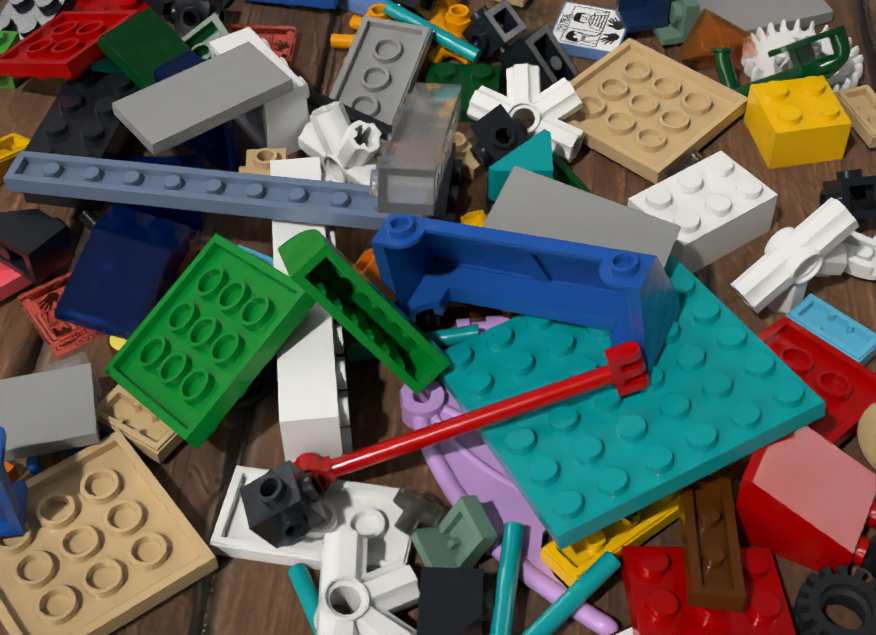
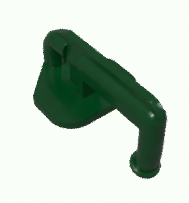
(801, 56)

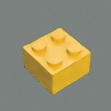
(797, 122)

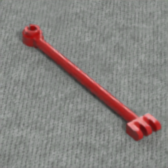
(624, 370)

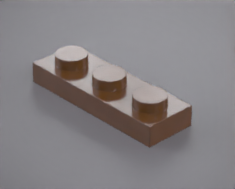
(711, 545)

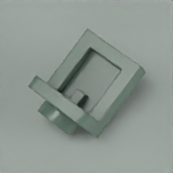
(458, 538)

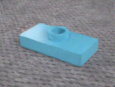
(835, 328)

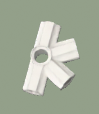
(527, 101)
(343, 147)
(796, 257)
(368, 596)

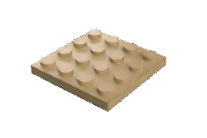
(650, 109)
(96, 546)

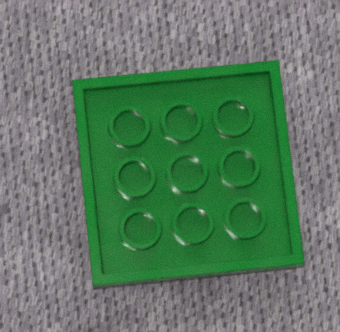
(209, 338)

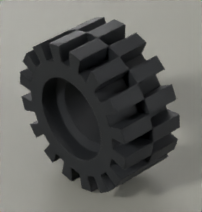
(834, 590)

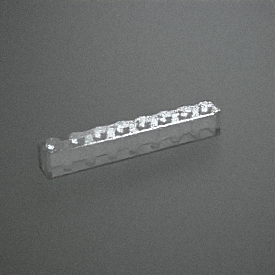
(417, 151)

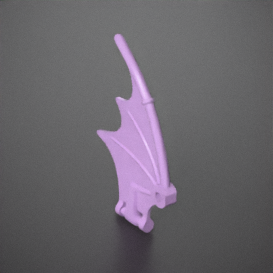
(469, 468)

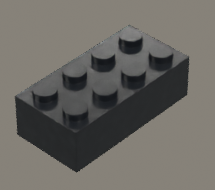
(84, 126)

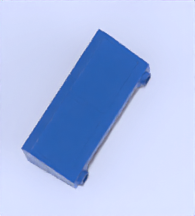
(526, 274)

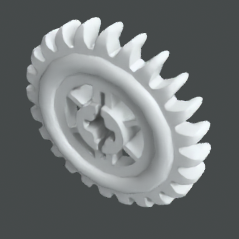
(759, 65)

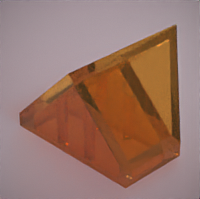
(712, 32)

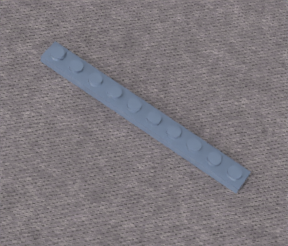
(196, 189)

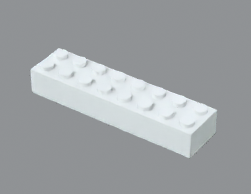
(307, 363)

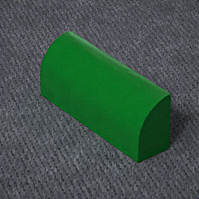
(362, 309)

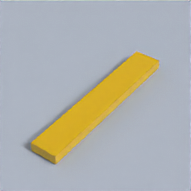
(579, 556)

